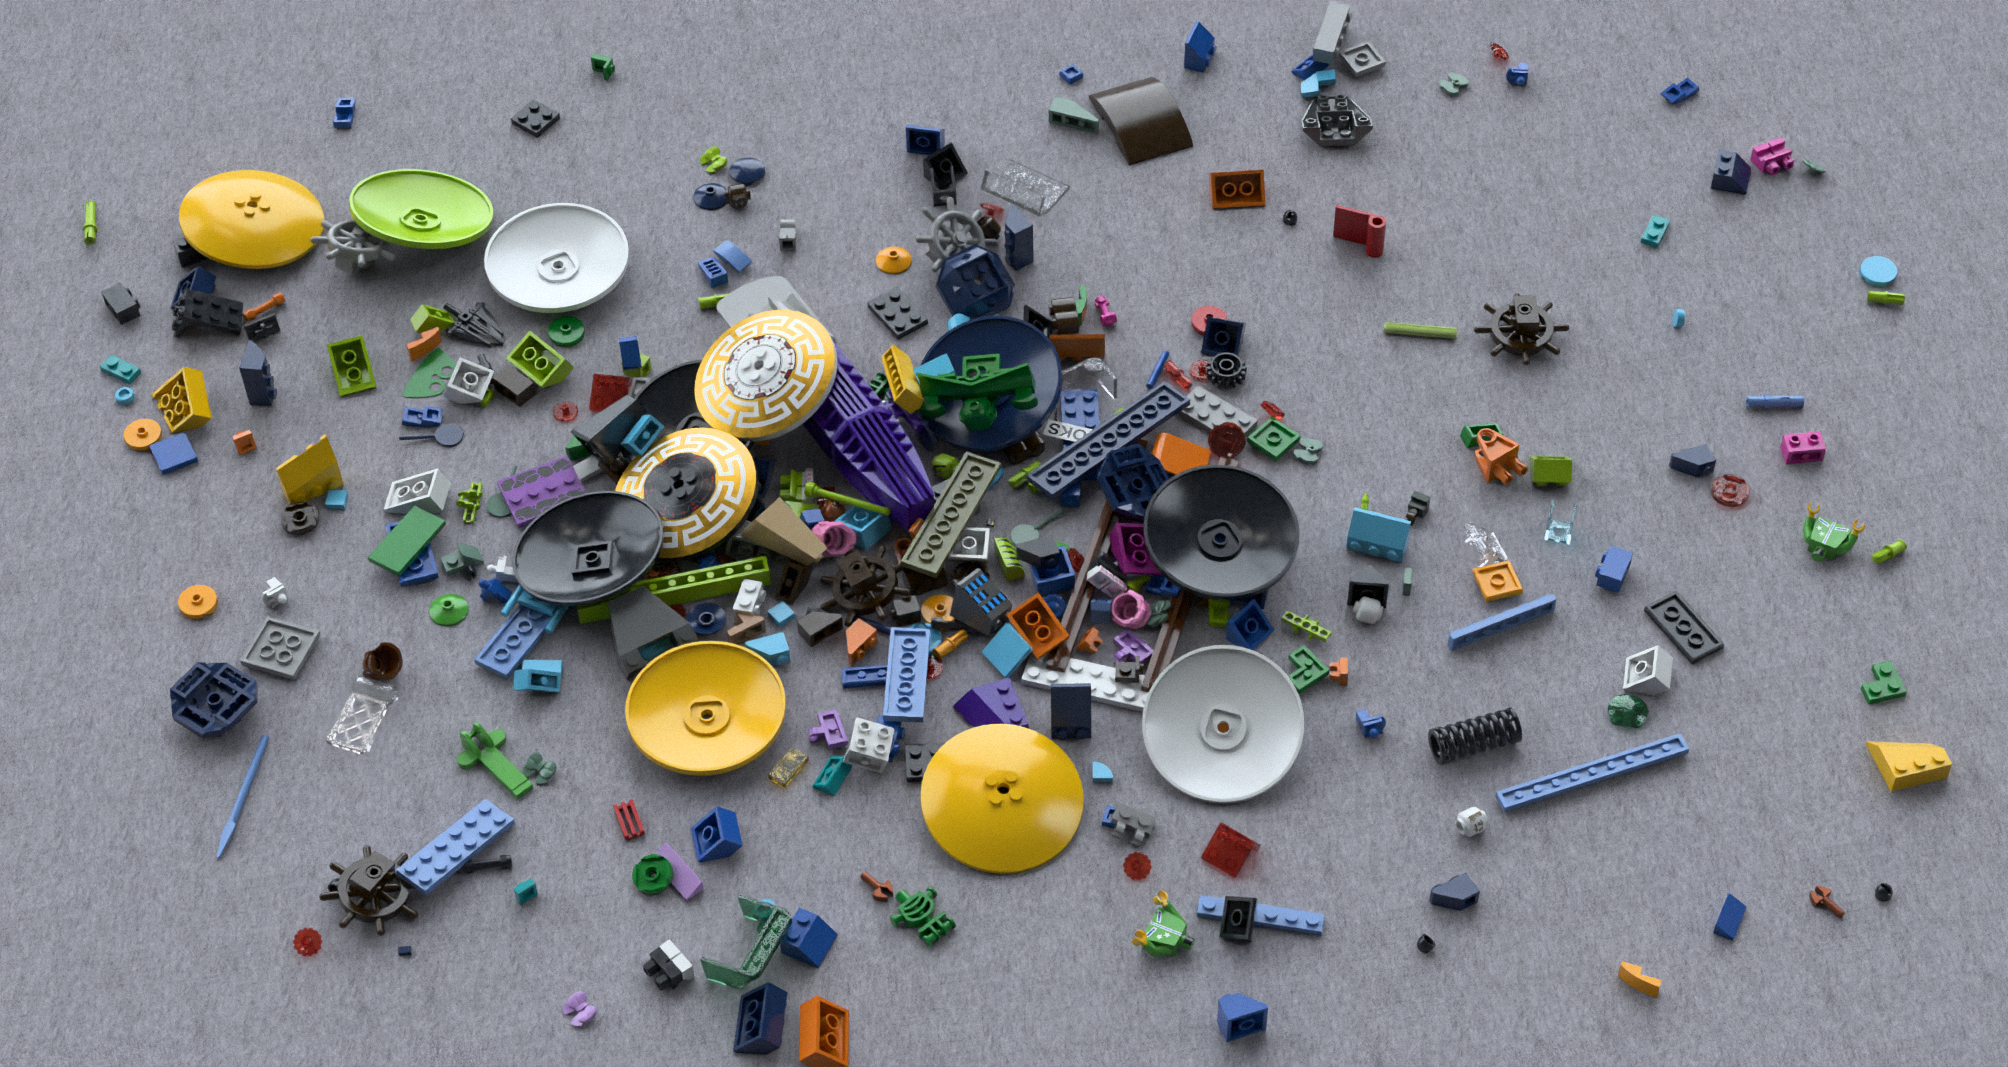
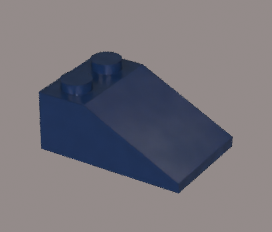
(1071, 711)

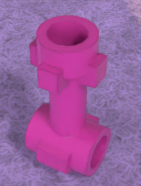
(1108, 318)

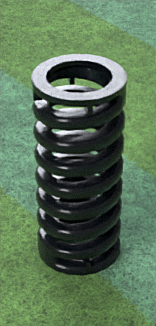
(1478, 738)

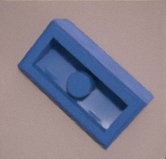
(1308, 68)
(1729, 917)

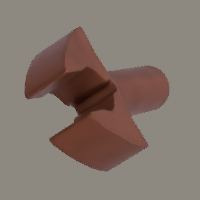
(877, 895)
(1824, 900)

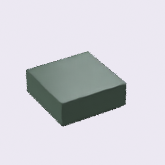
(1407, 581)

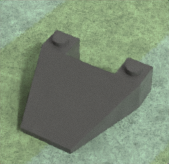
(642, 620)

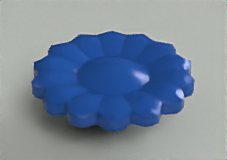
(1056, 605)

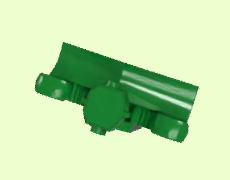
(978, 390)

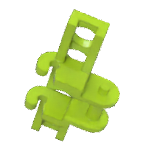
(469, 505)
(1315, 626)

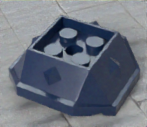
(961, 292)
(1131, 479)
(212, 698)

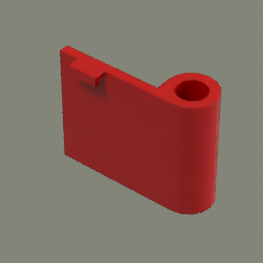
(1360, 228)

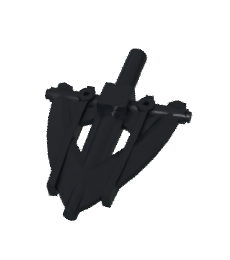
(466, 320)

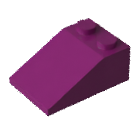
(1130, 549)

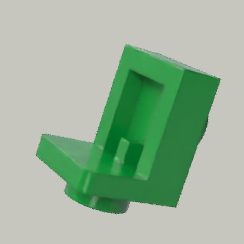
(603, 64)

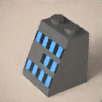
(980, 603)

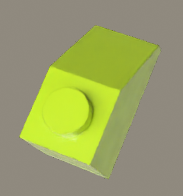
(429, 317)

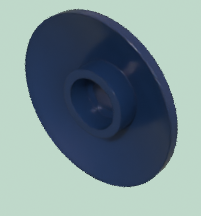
(710, 196)
(705, 613)

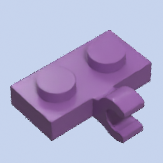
(1131, 647)
(830, 729)

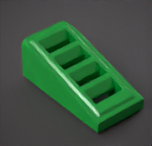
(1470, 432)

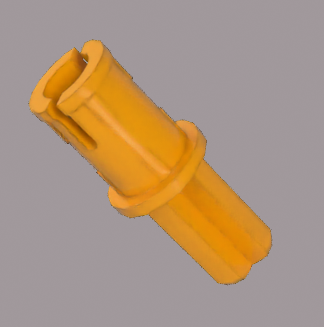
(950, 644)

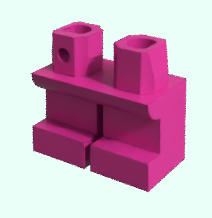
(1772, 156)

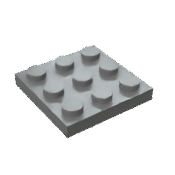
(280, 648)

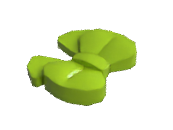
(713, 155)

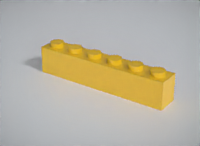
(902, 379)

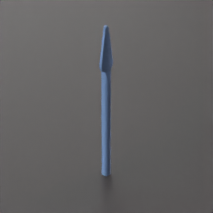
(230, 827)

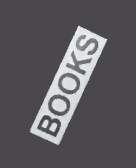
(1065, 431)

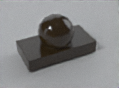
(616, 469)

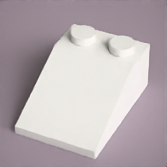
(422, 490)

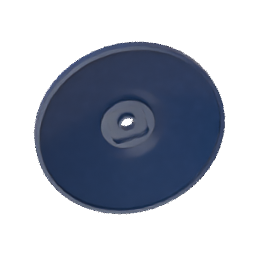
(1017, 344)

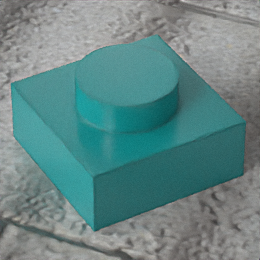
(525, 891)

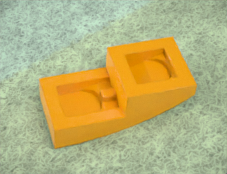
(1632, 976)

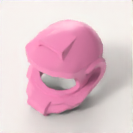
(831, 537)
(1130, 610)

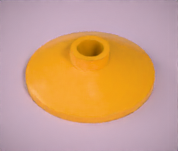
(893, 260)

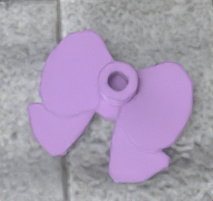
(578, 1003)

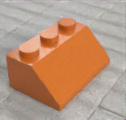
(1237, 188)
(1079, 345)
(823, 1034)

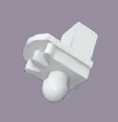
(502, 571)
(275, 594)

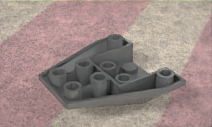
(1335, 121)

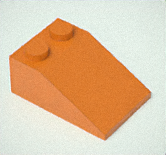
(1038, 625)

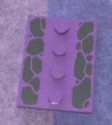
(539, 489)

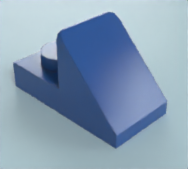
(630, 352)

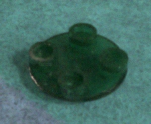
(1627, 711)

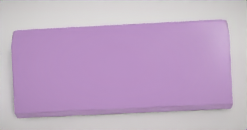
(684, 878)

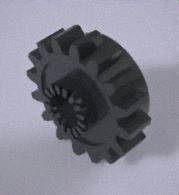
(1226, 370)

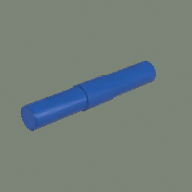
(1157, 370)

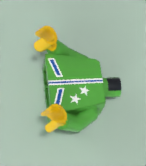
(1827, 537)
(1165, 932)

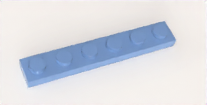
(1501, 622)
(1268, 916)

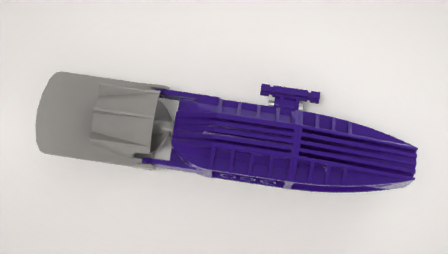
(852, 424)

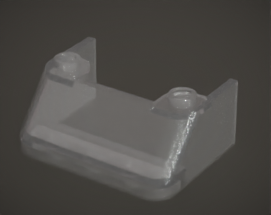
(1085, 369)

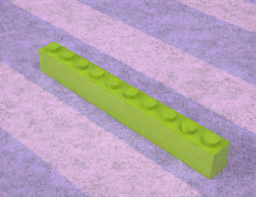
(689, 586)

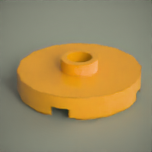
(142, 434)
(197, 601)
(932, 608)

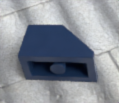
(1693, 461)

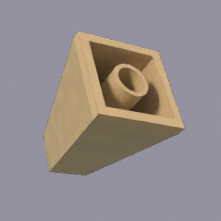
(786, 534)

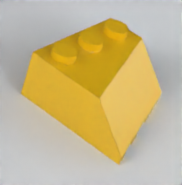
(310, 473)

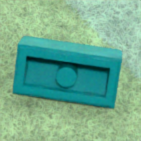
(832, 775)

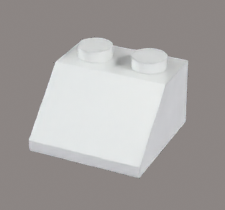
(468, 382)
(972, 545)
(1648, 672)

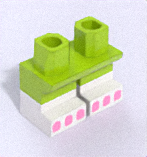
(797, 484)

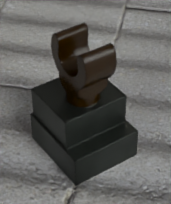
(1417, 506)

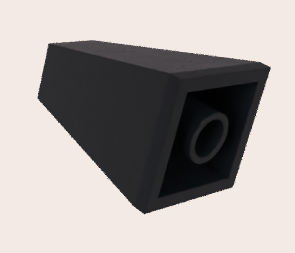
(608, 428)

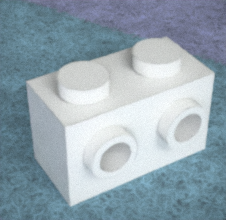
(749, 598)

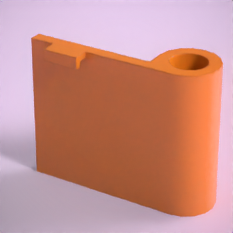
(1178, 454)

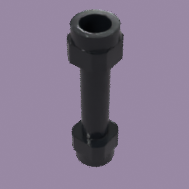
(937, 623)
(504, 861)

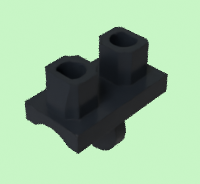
(262, 327)

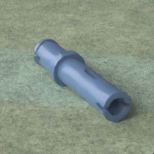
(1774, 401)

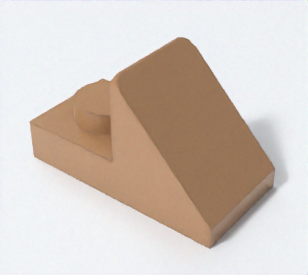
(747, 628)

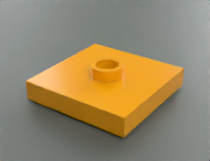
(1497, 581)

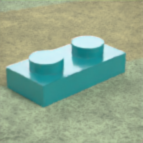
(1655, 231)
(120, 369)

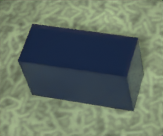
(405, 950)

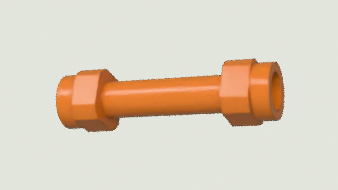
(277, 299)

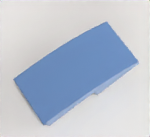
(733, 256)

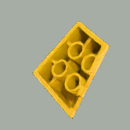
(184, 400)
(1909, 763)

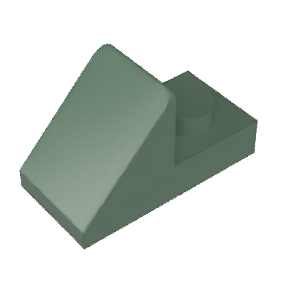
(464, 557)

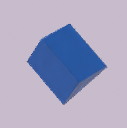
(1248, 626)

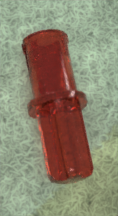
(1177, 374)

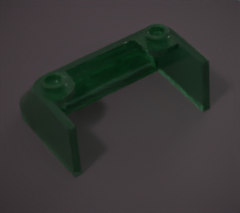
(771, 930)

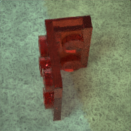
(608, 390)
(1229, 849)

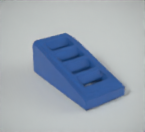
(719, 275)

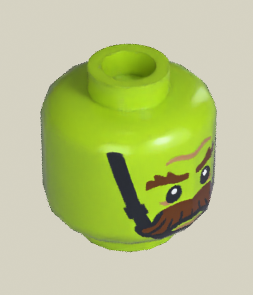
(944, 465)

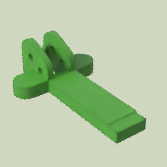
(492, 759)

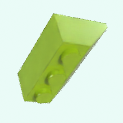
(539, 361)

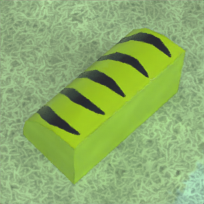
(1007, 559)

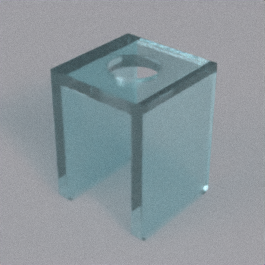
(1553, 524)

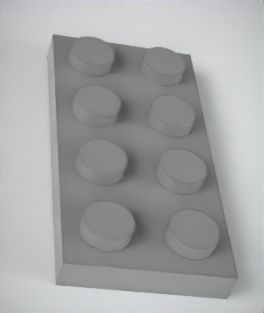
(1209, 411)

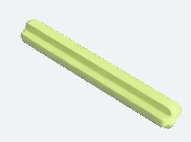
(1420, 330)

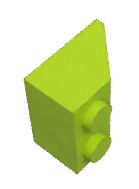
(1551, 469)

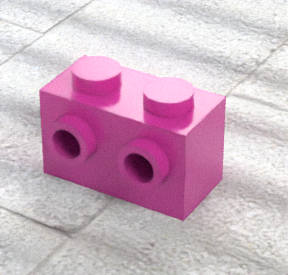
(1803, 447)

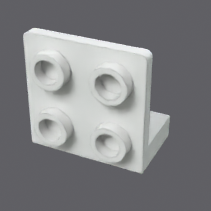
(869, 745)

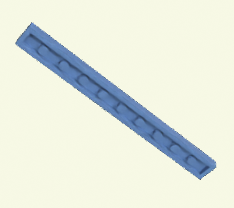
(1592, 772)

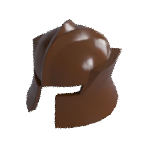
(382, 662)

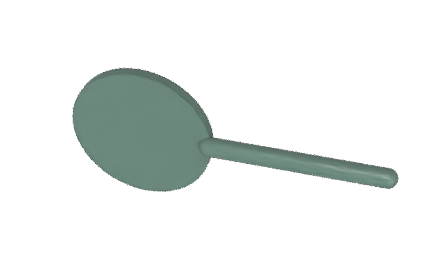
(496, 504)
(1028, 532)

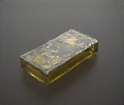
(788, 767)

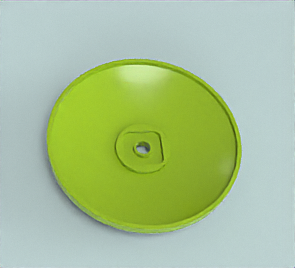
(421, 209)

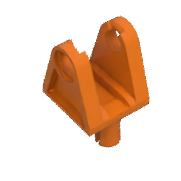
(1499, 458)

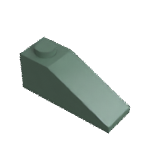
(1070, 114)

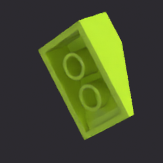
(351, 365)

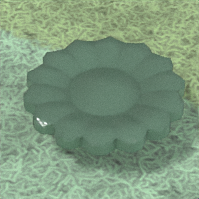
(1813, 167)

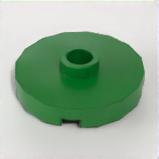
(566, 331)
(646, 868)

